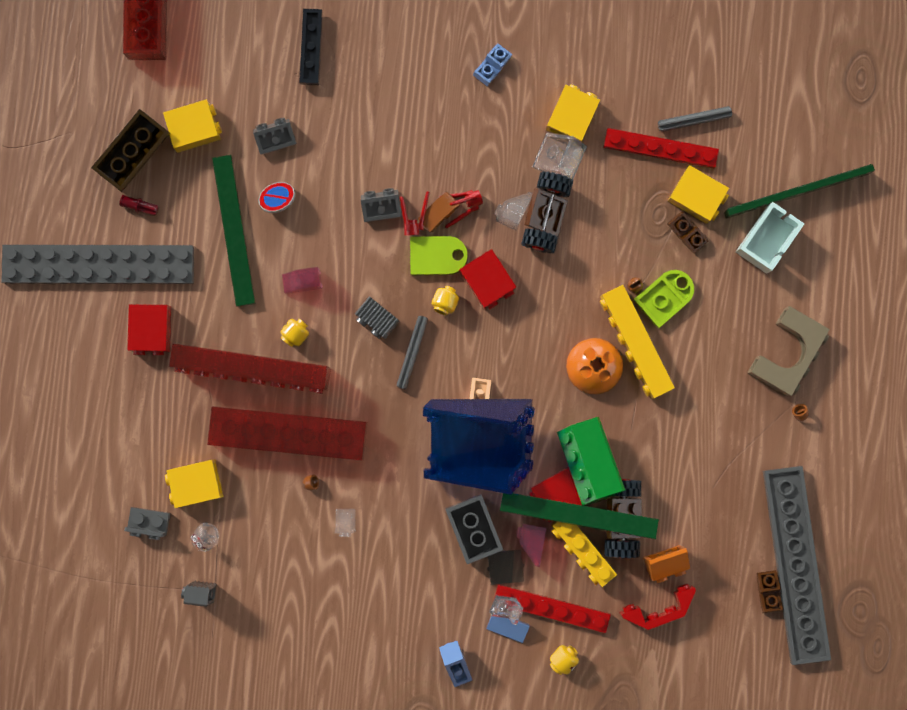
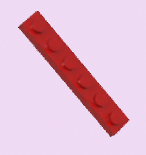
(661, 148)
(557, 609)

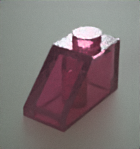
(302, 280)
(532, 540)

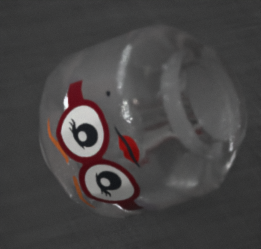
(205, 537)

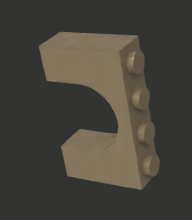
(811, 337)

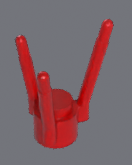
(472, 199)
(411, 227)

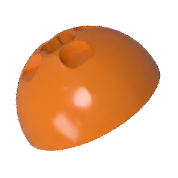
(582, 368)

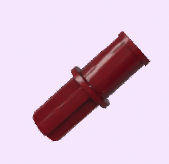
(138, 205)

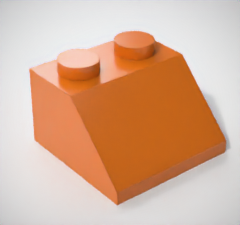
(667, 563)

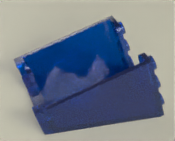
(480, 442)

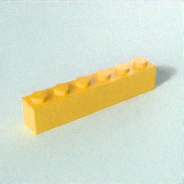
(637, 342)

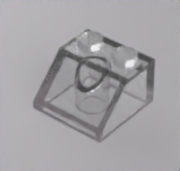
(560, 155)

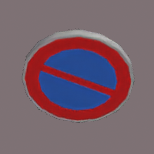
(276, 197)

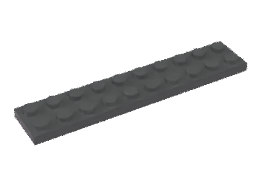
(98, 264)
(796, 565)

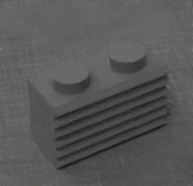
(377, 318)
(199, 593)

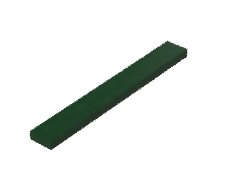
(798, 191)
(233, 230)
(580, 515)

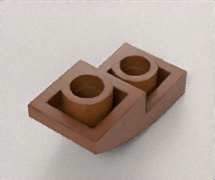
(439, 211)

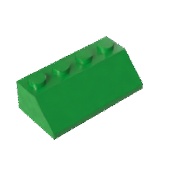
(590, 461)

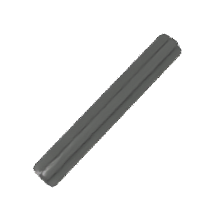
(696, 118)
(412, 352)

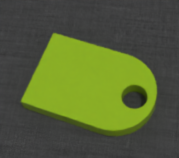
(434, 255)
(664, 297)

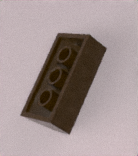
(130, 150)

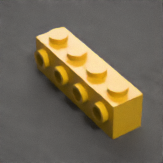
(587, 554)

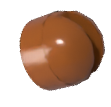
(632, 281)
(800, 412)
(311, 482)

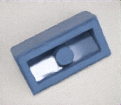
(506, 628)

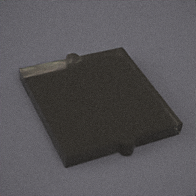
(506, 567)

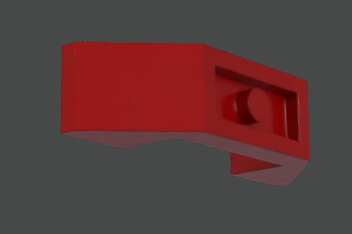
(683, 597)

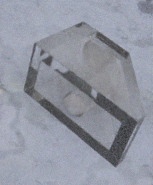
(513, 210)

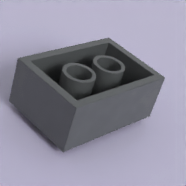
(474, 529)

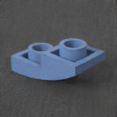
(492, 65)

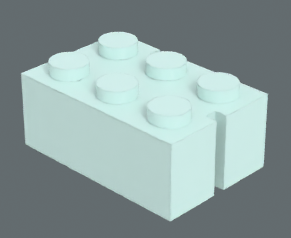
(769, 238)

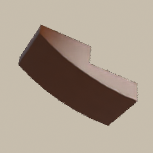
(687, 232)
(769, 591)

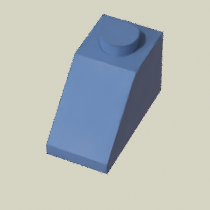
(455, 663)

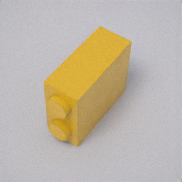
(573, 112)
(192, 125)
(699, 195)
(194, 483)

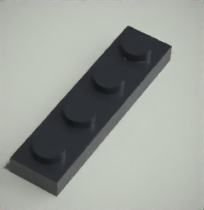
(311, 47)

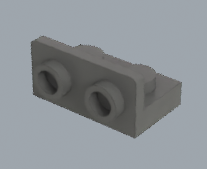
(274, 136)
(380, 205)
(148, 522)

